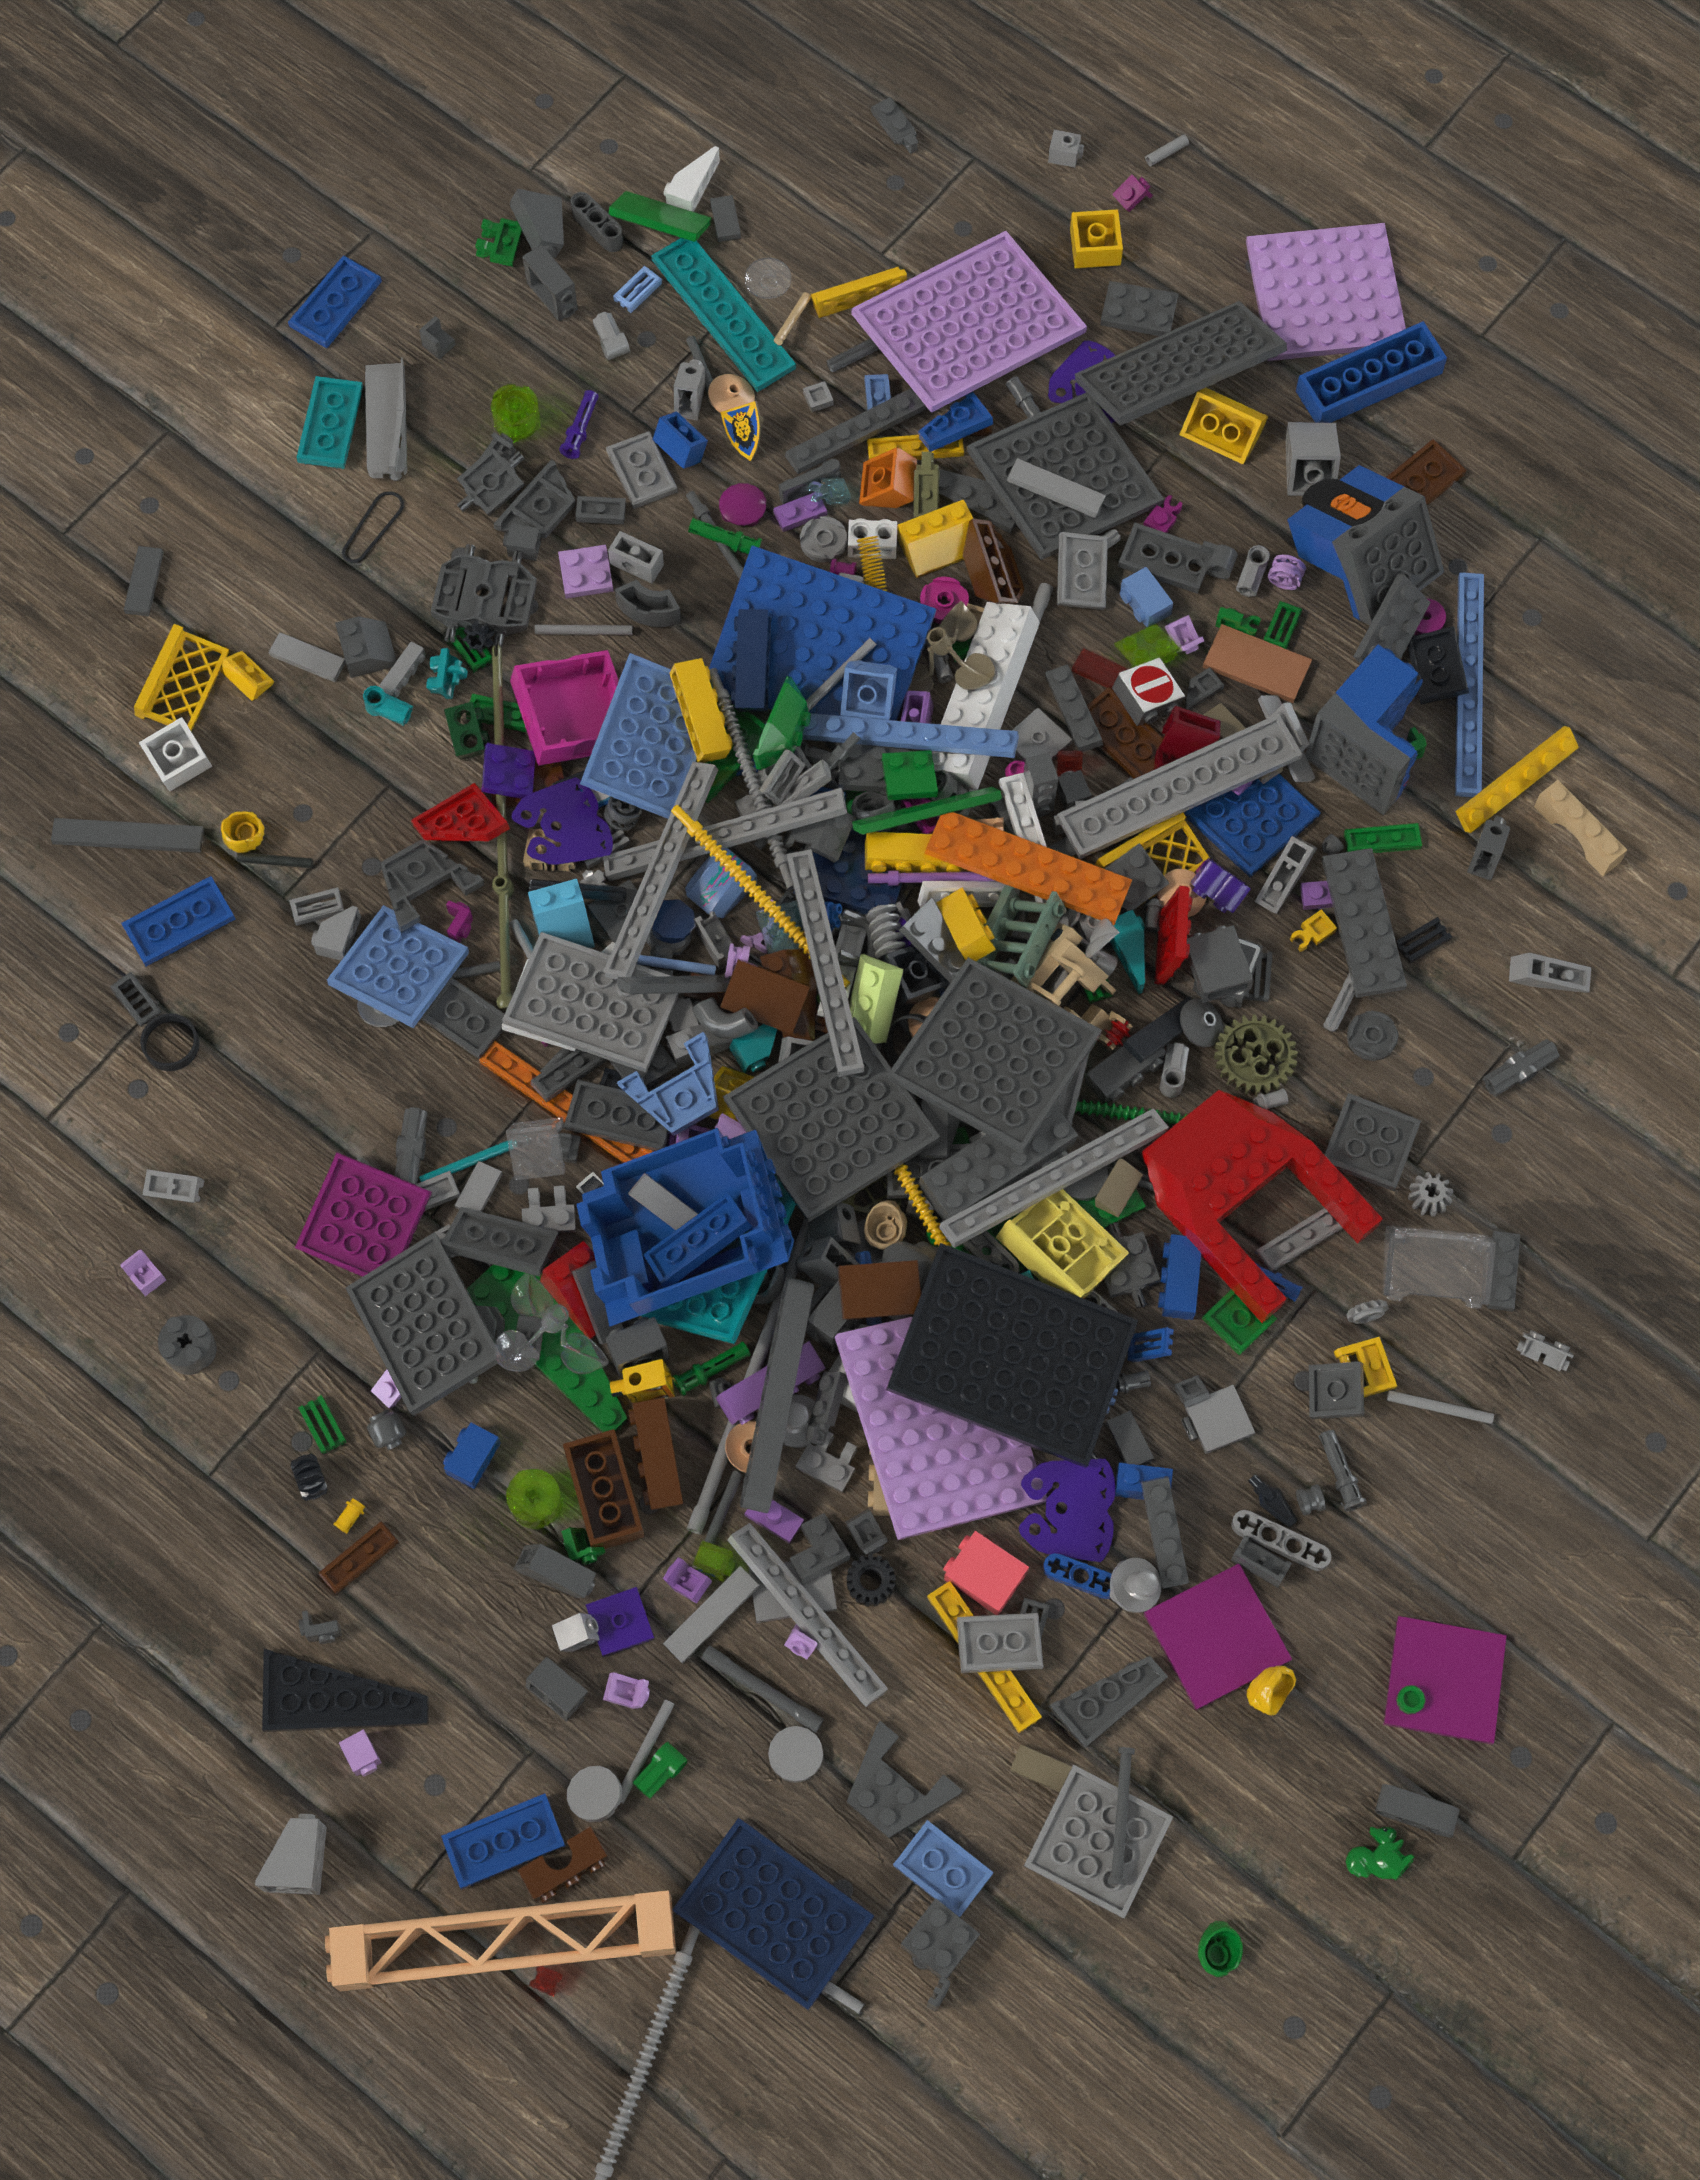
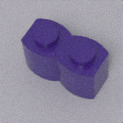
(1220, 886)

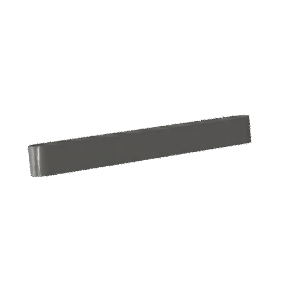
(777, 1395)

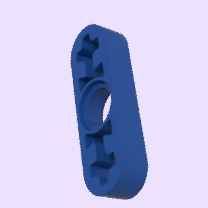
(1059, 1575)

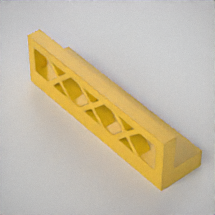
(856, 292)

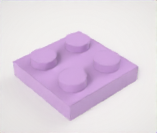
(585, 571)

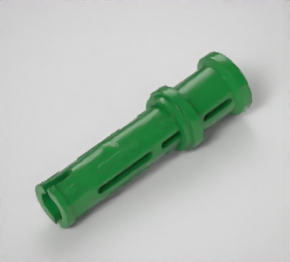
(736, 541)
(697, 1371)

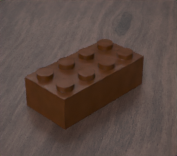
(603, 1490)

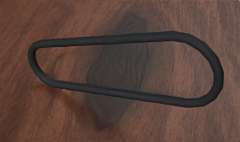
(380, 534)

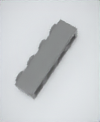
(403, 669)

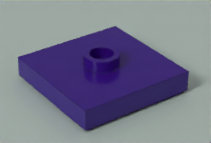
(620, 1621)

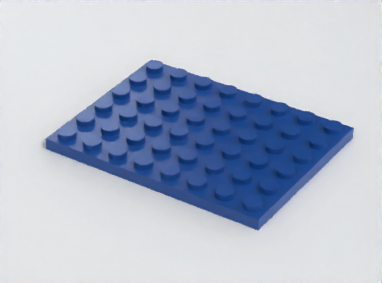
(820, 625)

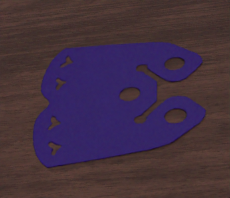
(1076, 362)
(578, 822)
(1086, 1509)

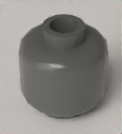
(386, 1430)

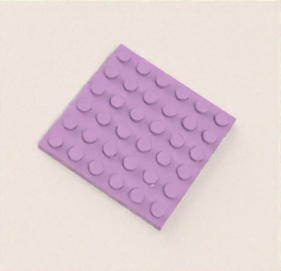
(1326, 288)

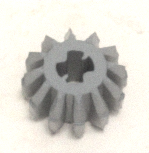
(1419, 1194)

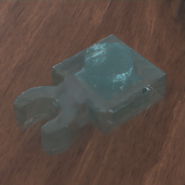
(832, 489)

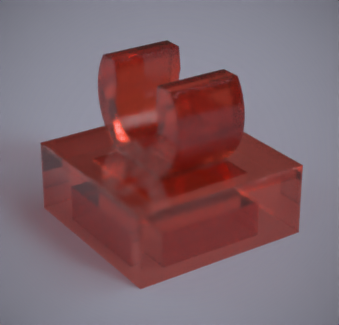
(1069, 761)

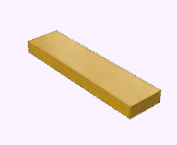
(913, 446)

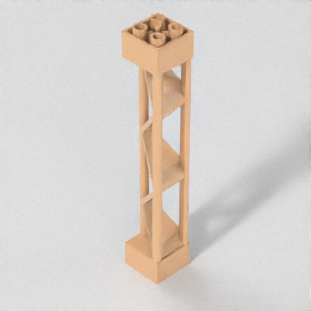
(352, 1945)

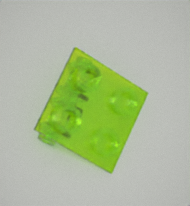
(1147, 646)

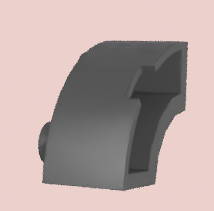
(648, 606)

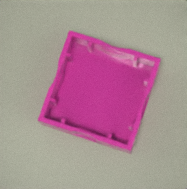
(564, 703)

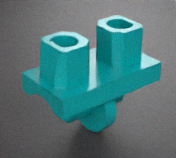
(448, 675)

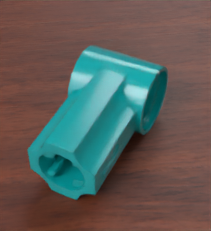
(387, 707)

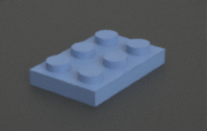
(943, 1868)

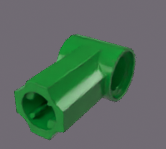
(665, 1765)

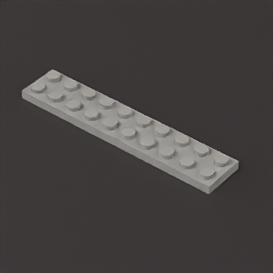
(1179, 786)

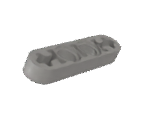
(1282, 1536)

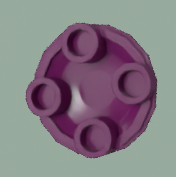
(742, 504)

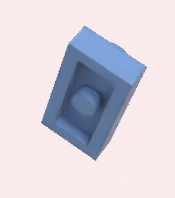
(876, 389)

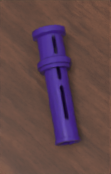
(577, 432)

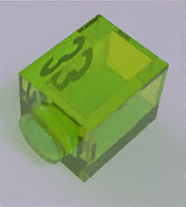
(714, 1561)

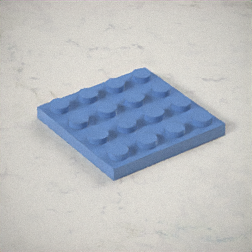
(396, 968)

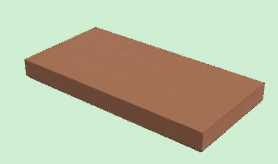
(1257, 663)

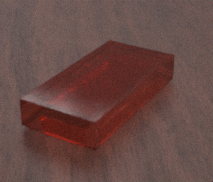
(1097, 668)

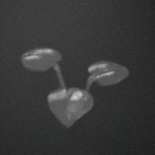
(518, 1355)

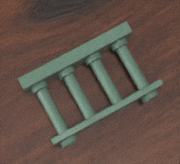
(1002, 922)

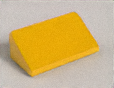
(246, 675)

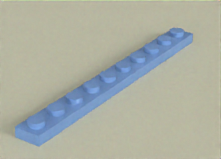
(1469, 706)
(913, 735)

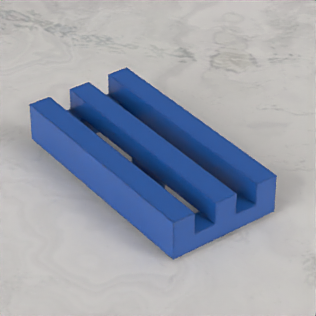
(1150, 1354)

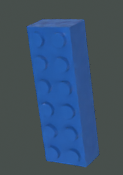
(1371, 374)

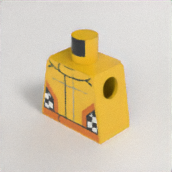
(644, 1382)

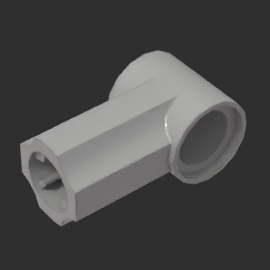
(612, 341)
(1253, 571)
(1174, 1068)

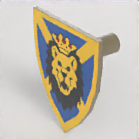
(744, 428)

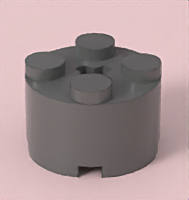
(194, 1356)

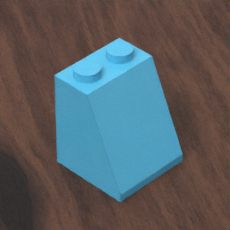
(562, 912)

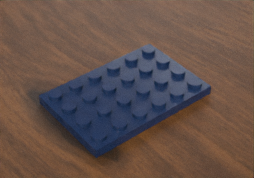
(773, 1914)

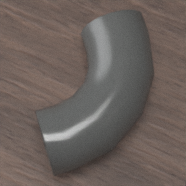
(724, 1024)

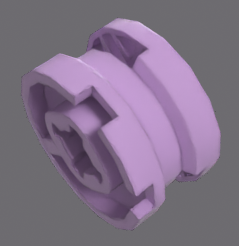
(1286, 573)
(734, 954)

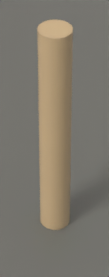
(792, 318)

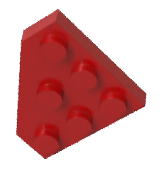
(462, 818)

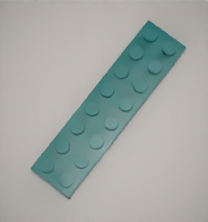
(724, 312)

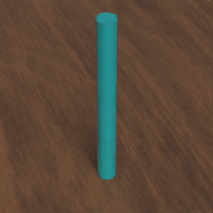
(468, 1161)

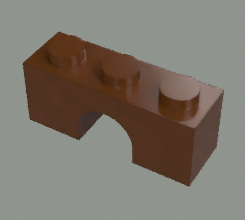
(545, 1881)

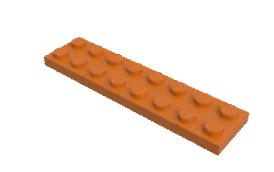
(1028, 866)

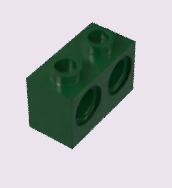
(461, 732)

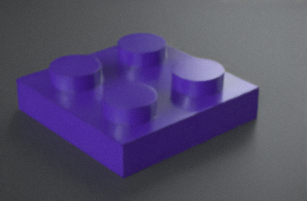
(508, 771)

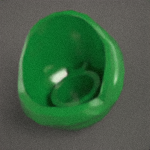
(1220, 1949)

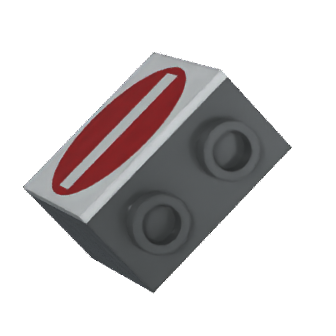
(1148, 691)

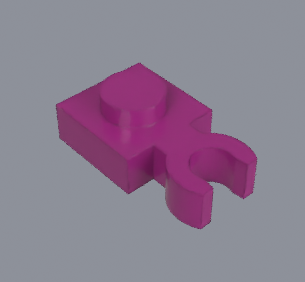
(1163, 518)

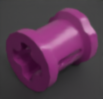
(841, 567)

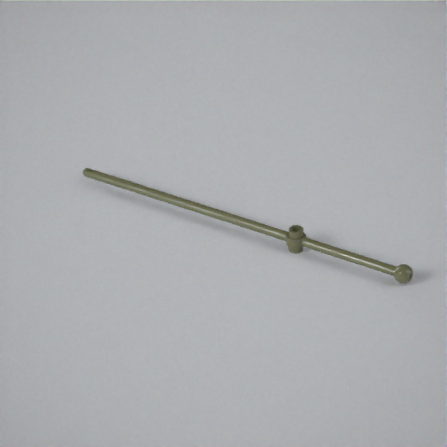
(502, 884)

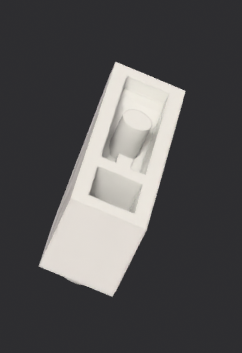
(692, 181)

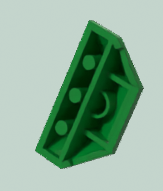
(783, 727)

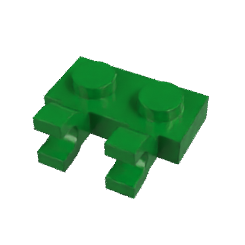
(506, 241)

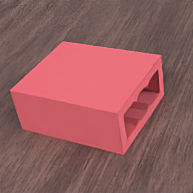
(985, 1572)

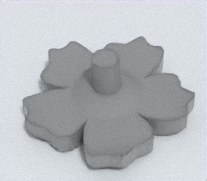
(592, 877)

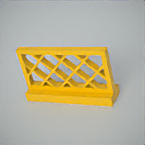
(164, 665)
(1155, 835)

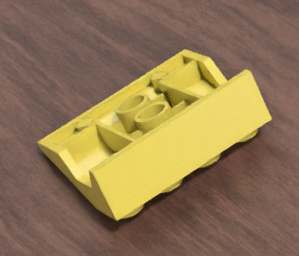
(1062, 1245)

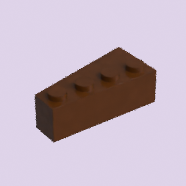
(657, 1453)

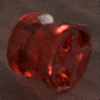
(545, 1980)

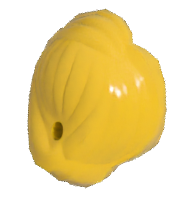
(1271, 1689)

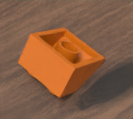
(888, 479)

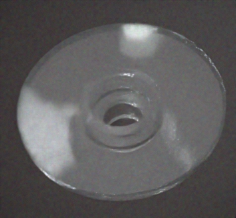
(771, 271)

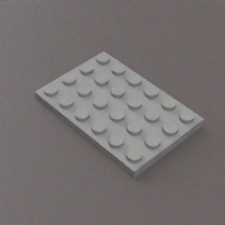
(575, 1004)

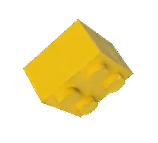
(1096, 238)

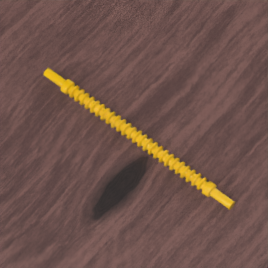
(919, 1202)

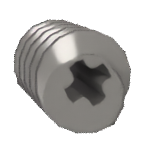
(884, 930)

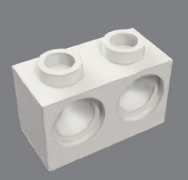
(873, 528)

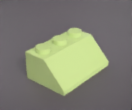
(875, 996)

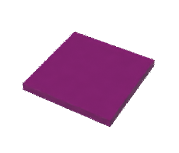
(361, 1216)
(1217, 1636)
(1456, 1672)

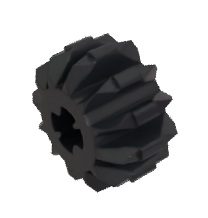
(309, 1477)

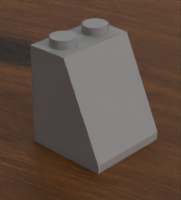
(1310, 455)
(296, 1858)

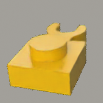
(1315, 928)

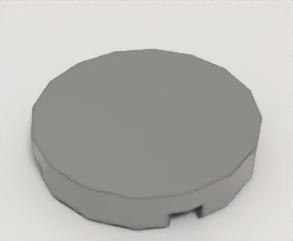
(823, 539)
(795, 1754)
(594, 1794)

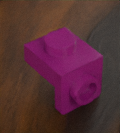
(1132, 192)
(462, 922)

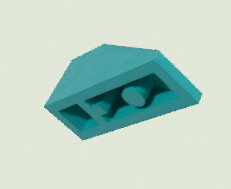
(1130, 947)

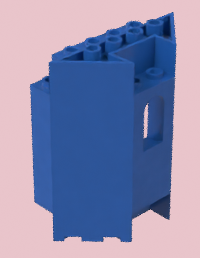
(698, 1174)

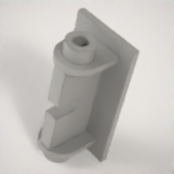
(1555, 1354)

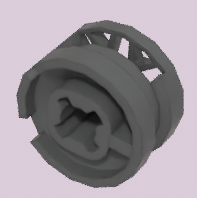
(622, 813)

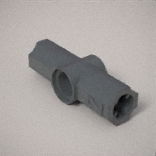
(1521, 1067)
(411, 1145)

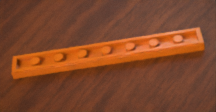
(520, 1074)

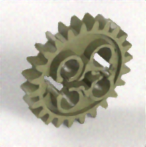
(1266, 1036)

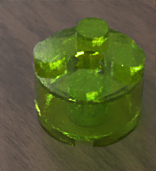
(515, 411)
(525, 1486)

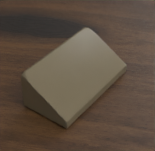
(1118, 1188)

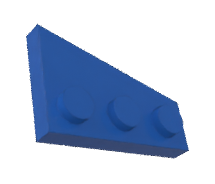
(957, 423)

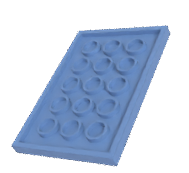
(642, 741)

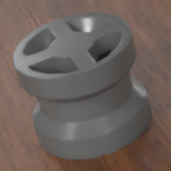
(1310, 1499)

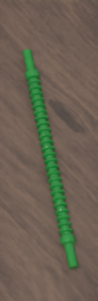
(1120, 1112)

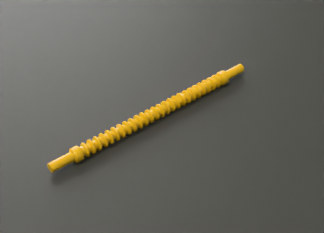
(694, 829)

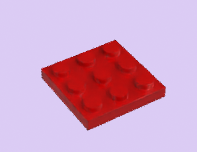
(1172, 937)

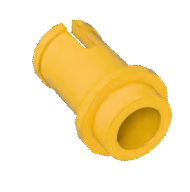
(349, 1515)

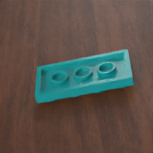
(329, 422)

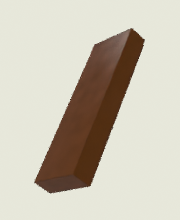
(358, 1557)

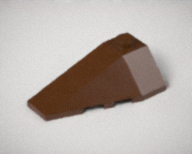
(797, 966)

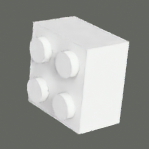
(175, 754)

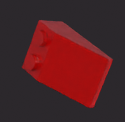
(562, 1286)

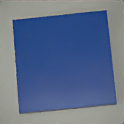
(1255, 823)

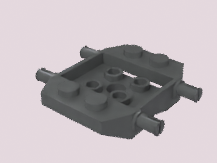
(486, 609)

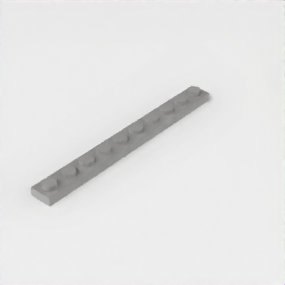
(736, 831)
(659, 873)
(825, 963)
(1053, 1178)

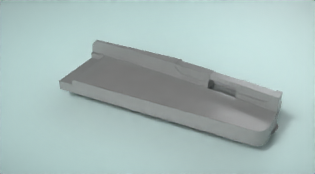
(386, 420)

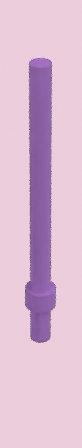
(894, 877)

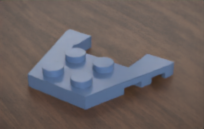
(683, 1098)

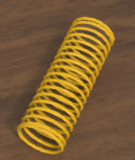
(867, 540)

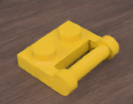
(1375, 1364)

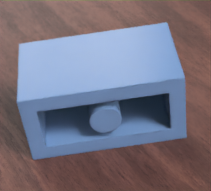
(1146, 597)

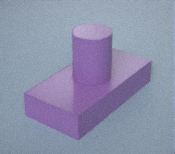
(778, 1521)

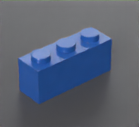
(1180, 1278)

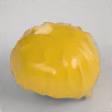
(242, 831)

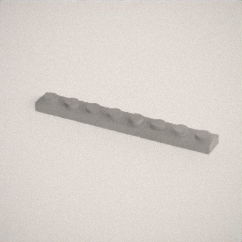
(807, 1614)

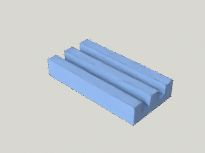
(637, 296)

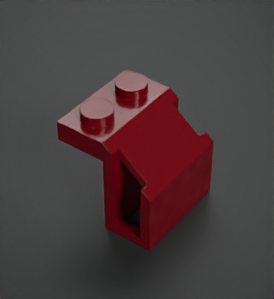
(1185, 734)

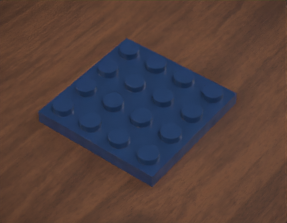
(847, 879)

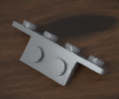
(1271, 706)

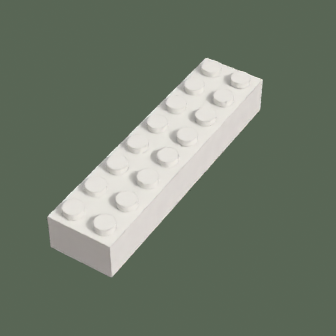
(1006, 638)

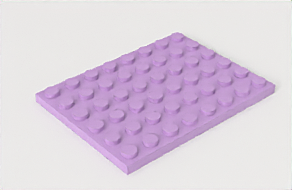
(968, 321)
(928, 1462)

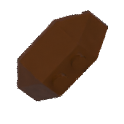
(991, 564)

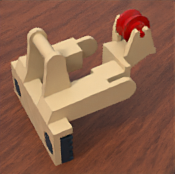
(1063, 951)

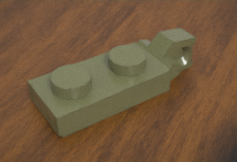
(926, 485)

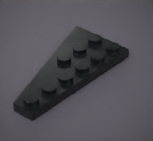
(322, 1698)

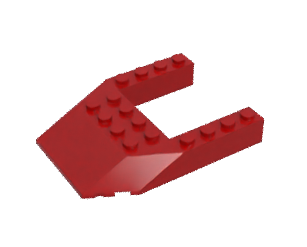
(1220, 1161)

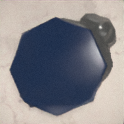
(671, 929)

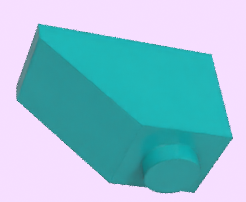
(754, 1048)

